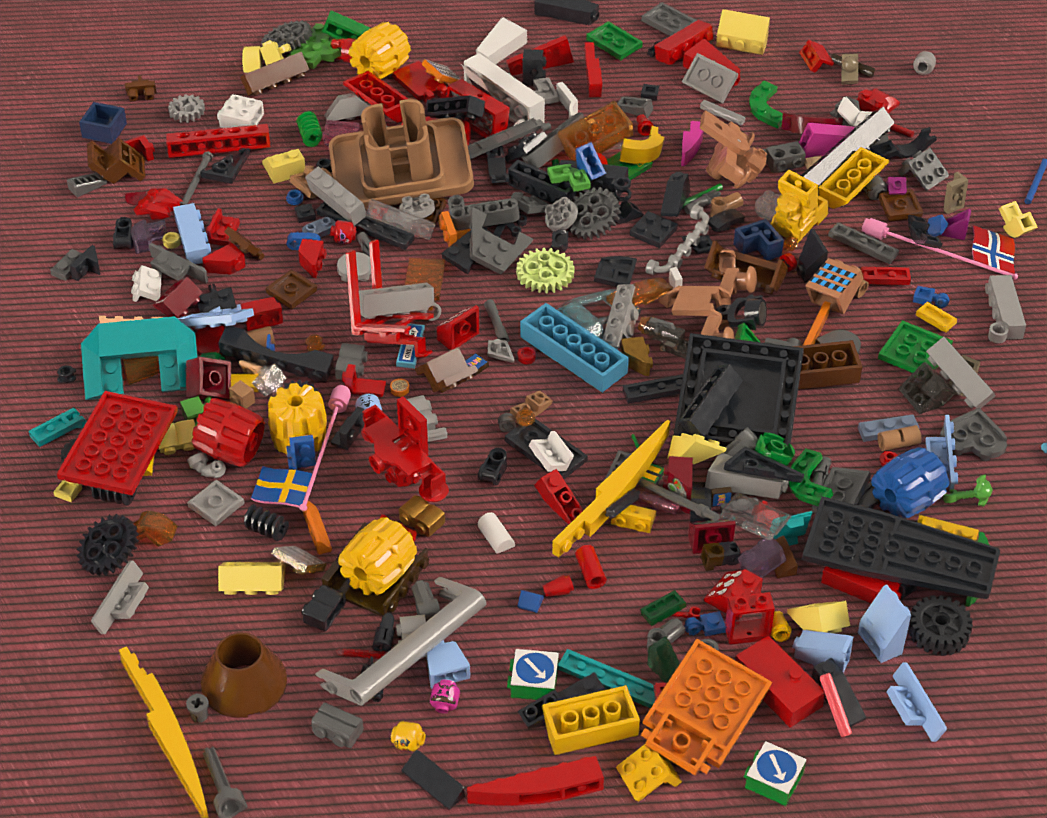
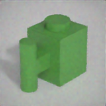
(192, 408)

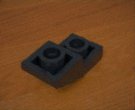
(724, 220)

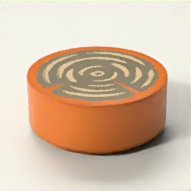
(399, 387)

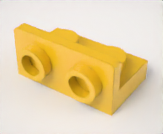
(635, 518)

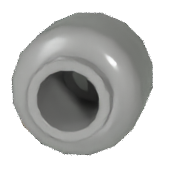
(924, 63)

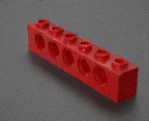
(217, 140)

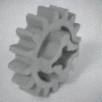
(186, 108)

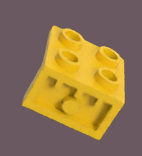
(646, 771)

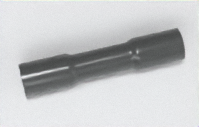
(493, 314)

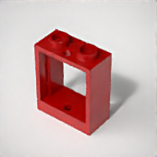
(759, 628)

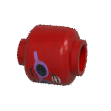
(343, 232)

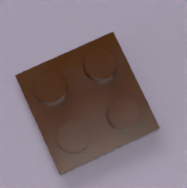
(900, 206)
(291, 289)

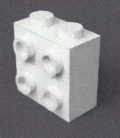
(240, 112)

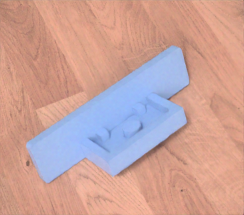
(943, 449)
(914, 703)

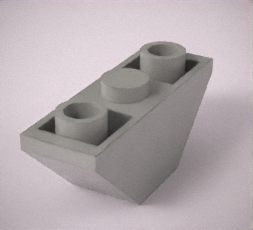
(346, 107)

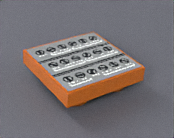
(441, 72)

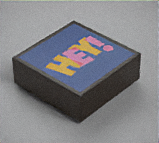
(479, 361)
(720, 496)

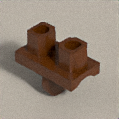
(140, 87)

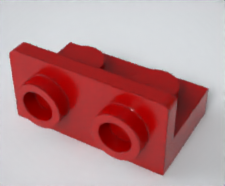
(218, 225)

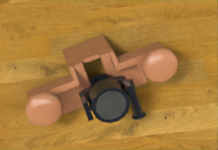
(696, 302)

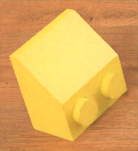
(283, 165)
(821, 616)

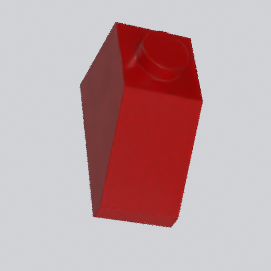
(224, 260)

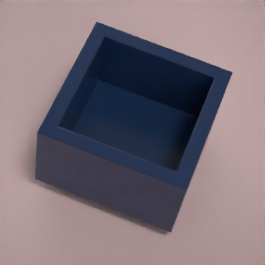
(103, 122)

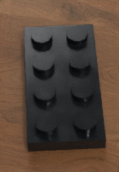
(522, 435)

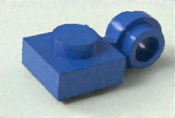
(926, 294)
(710, 623)

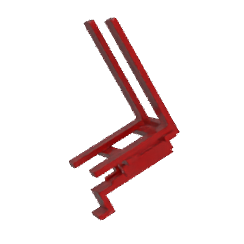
(373, 328)

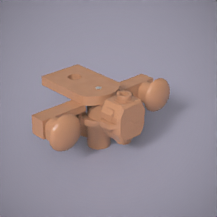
(732, 153)

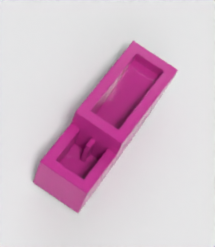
(691, 142)

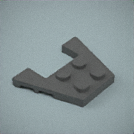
(490, 249)

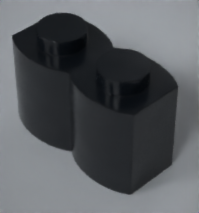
(323, 607)

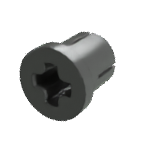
(197, 706)

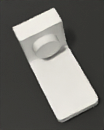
(851, 113)

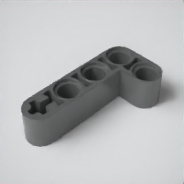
(497, 212)

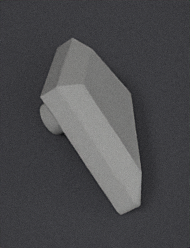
(500, 350)

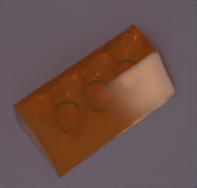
(602, 127)

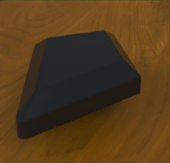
(703, 246)

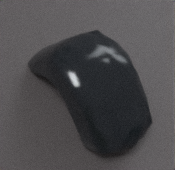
(559, 240)

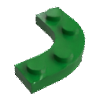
(759, 106)
(807, 490)

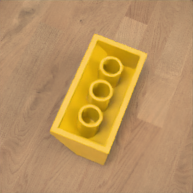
(851, 177)
(591, 720)

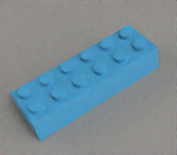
(574, 347)

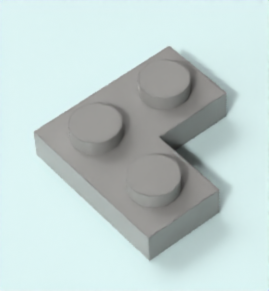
(545, 89)

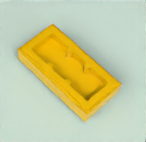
(936, 317)

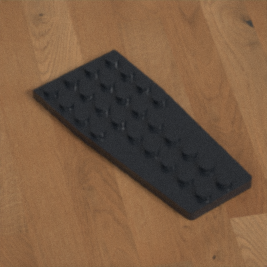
(898, 550)

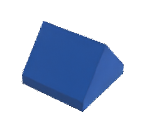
(530, 601)

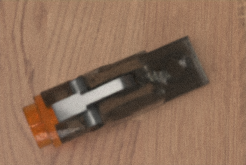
(671, 337)

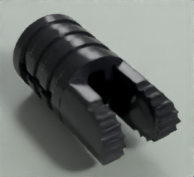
(386, 632)

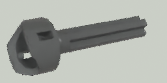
(228, 800)

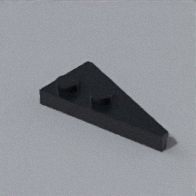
(754, 463)

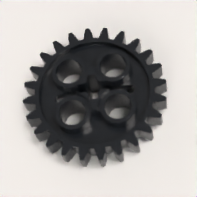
(107, 545)

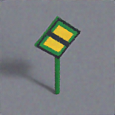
(655, 470)

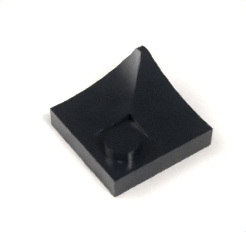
(615, 270)

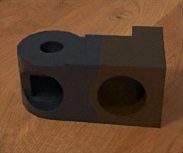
(720, 554)

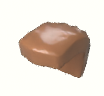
(727, 259)

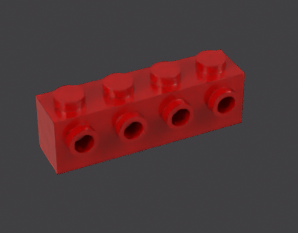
(676, 45)

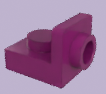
(896, 185)

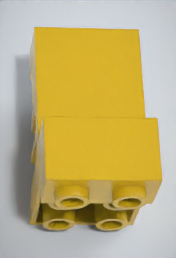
(798, 206)

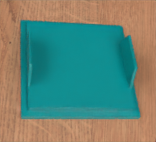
(795, 527)

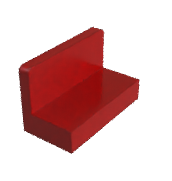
(815, 55)

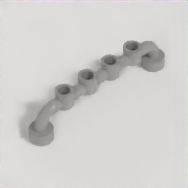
(683, 249)

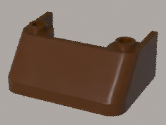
(769, 274)

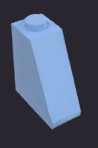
(820, 646)

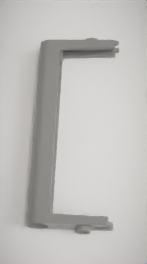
(464, 605)

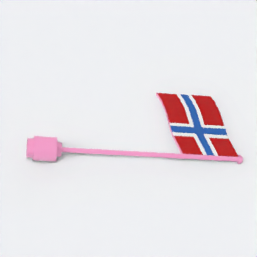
(988, 249)

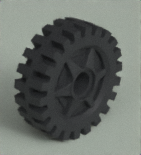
(940, 625)

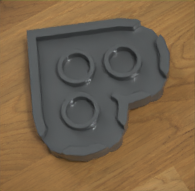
(977, 434)

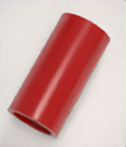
(590, 567)

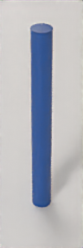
(1036, 181)

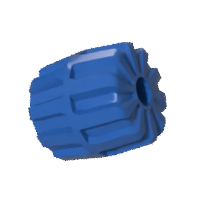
(910, 482)

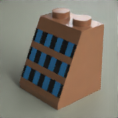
(834, 284)

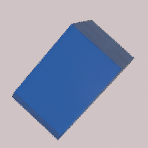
(589, 161)

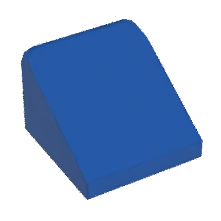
(937, 225)

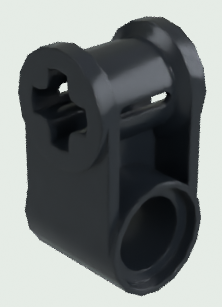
(122, 235)
(493, 466)

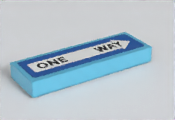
(406, 356)

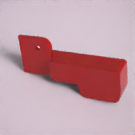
(593, 71)

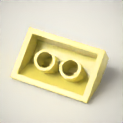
(743, 32)
(251, 577)

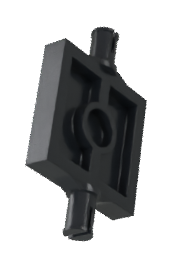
(222, 298)

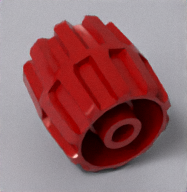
(228, 432)

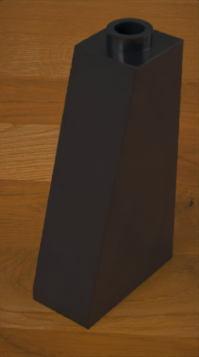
(568, 10)

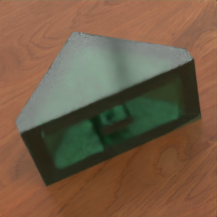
(662, 659)

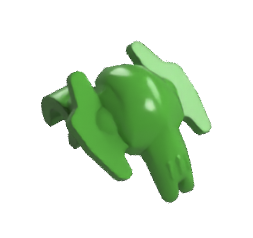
(981, 491)

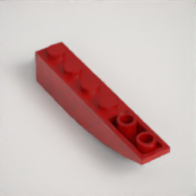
(541, 785)

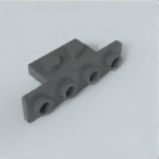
(175, 266)

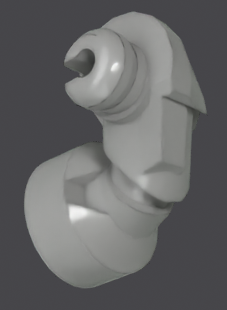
(199, 461)

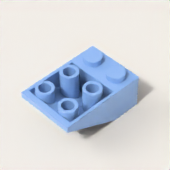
(885, 625)

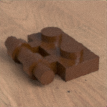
(245, 244)

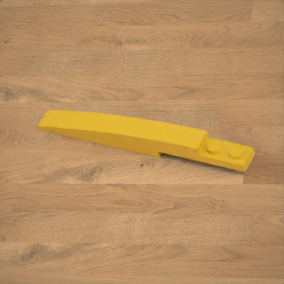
(611, 489)
(165, 728)

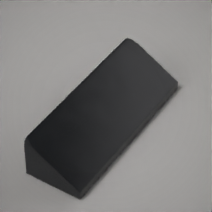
(433, 780)

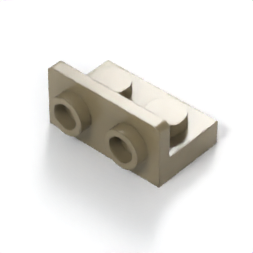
(955, 193)

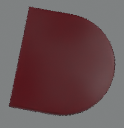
(134, 198)

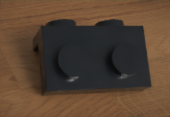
(349, 430)

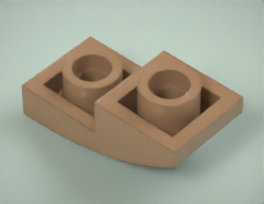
(536, 402)

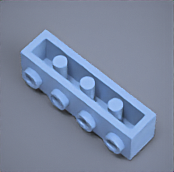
(191, 232)

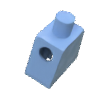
(447, 663)

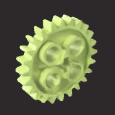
(545, 270)

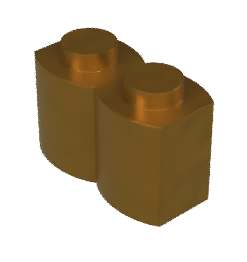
(421, 516)

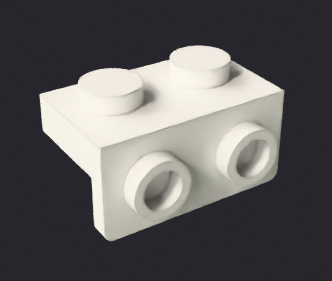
(146, 283)
(552, 452)

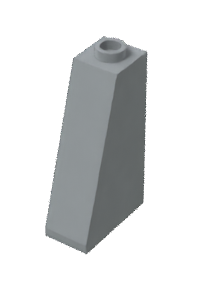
(741, 482)

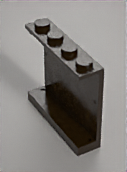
(383, 602)

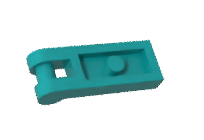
(57, 427)

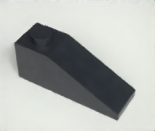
(675, 194)
(700, 496)
(847, 697)

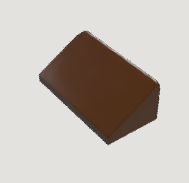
(790, 566)

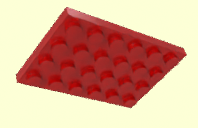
(117, 443)

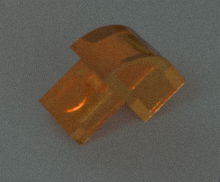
(155, 527)

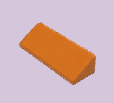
(317, 529)

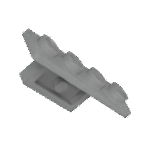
(621, 317)
(121, 599)

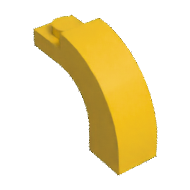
(644, 150)

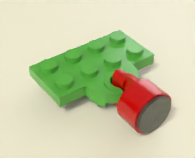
(323, 47)

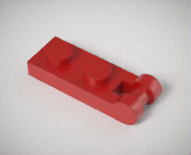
(886, 275)

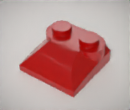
(874, 99)

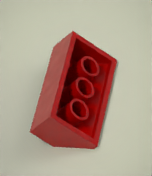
(376, 92)

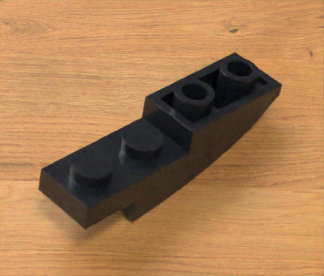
(533, 713)

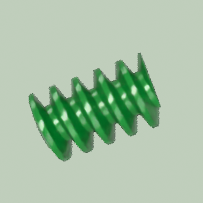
(309, 128)

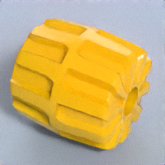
(380, 50)
(296, 413)
(377, 556)

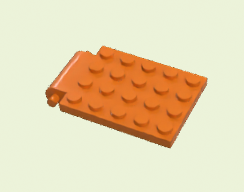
(703, 709)

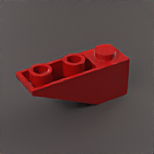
(559, 496)

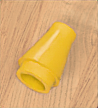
(780, 629)

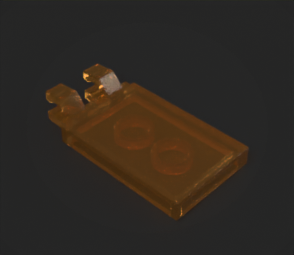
(426, 271)

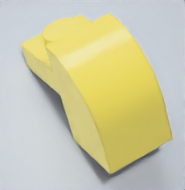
(252, 58)
(1016, 222)

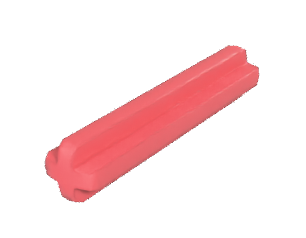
(835, 705)

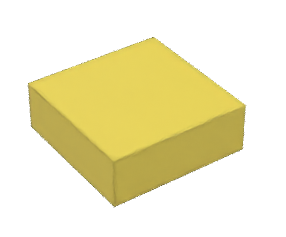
(67, 490)

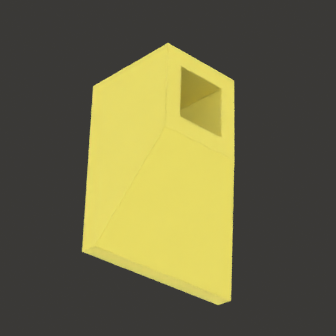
(695, 447)

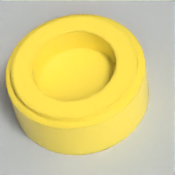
(171, 240)

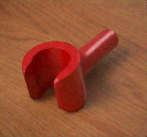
(693, 612)

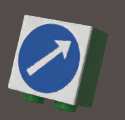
(532, 674)
(774, 773)

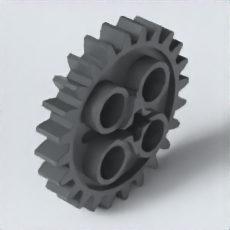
(291, 33)
(595, 212)

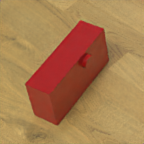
(792, 690)

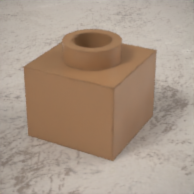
(242, 394)

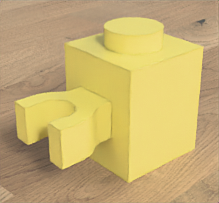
(272, 52)

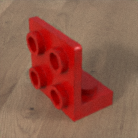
(266, 313)

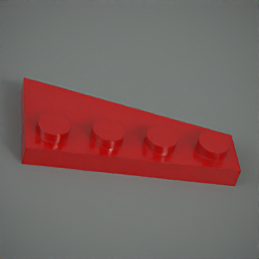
(556, 53)

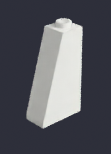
(502, 41)

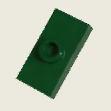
(663, 608)

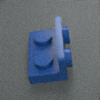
(301, 451)

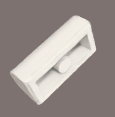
(495, 533)

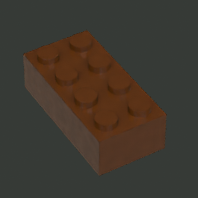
(829, 364)

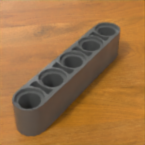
(550, 145)

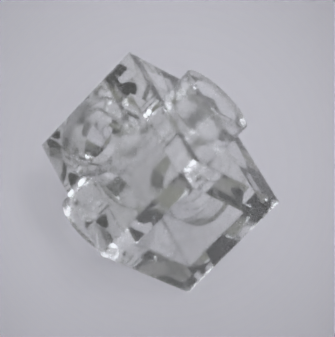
(269, 379)

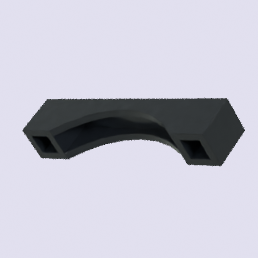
(312, 364)

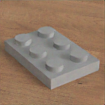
(710, 78)

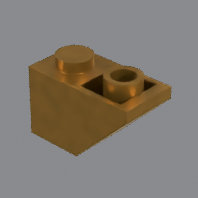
(638, 355)

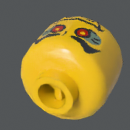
(407, 736)

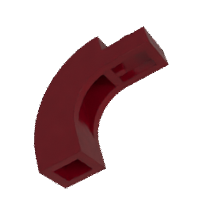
(797, 123)

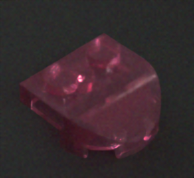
(335, 128)

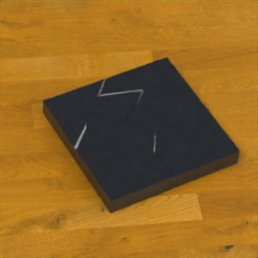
(764, 397)

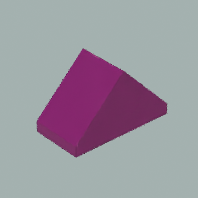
(958, 225)

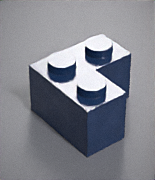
(759, 237)

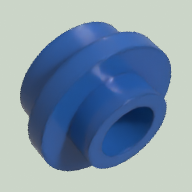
(294, 197)

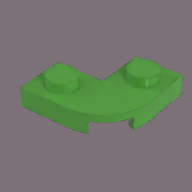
(576, 177)

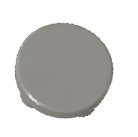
(419, 206)
(560, 214)
(363, 267)

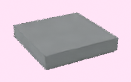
(216, 502)

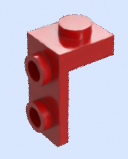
(142, 145)
(362, 386)

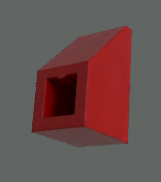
(311, 256)

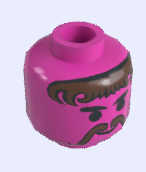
(445, 696)

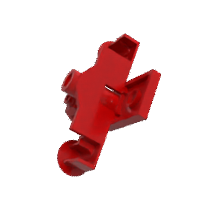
(407, 458)

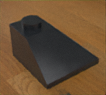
(812, 256)

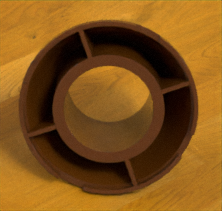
(243, 690)

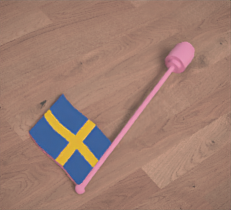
(294, 486)

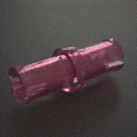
(658, 502)

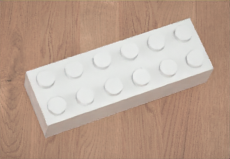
(506, 89)

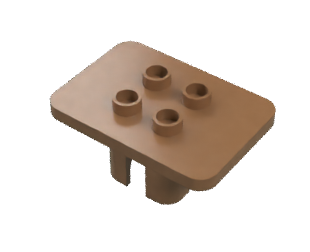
(404, 158)

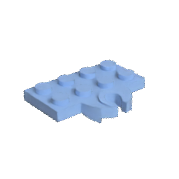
(217, 317)

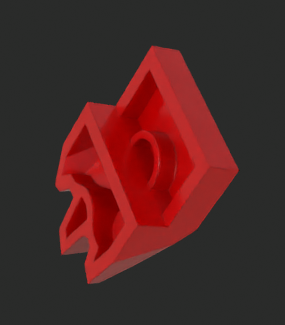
(157, 203)

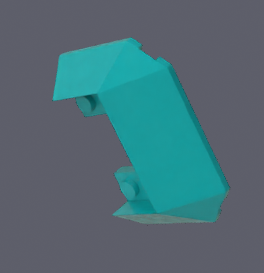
(136, 339)

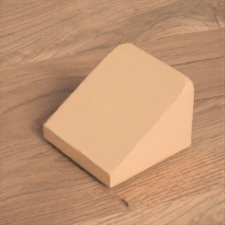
(249, 367)

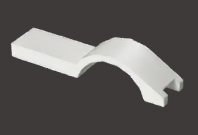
(567, 99)

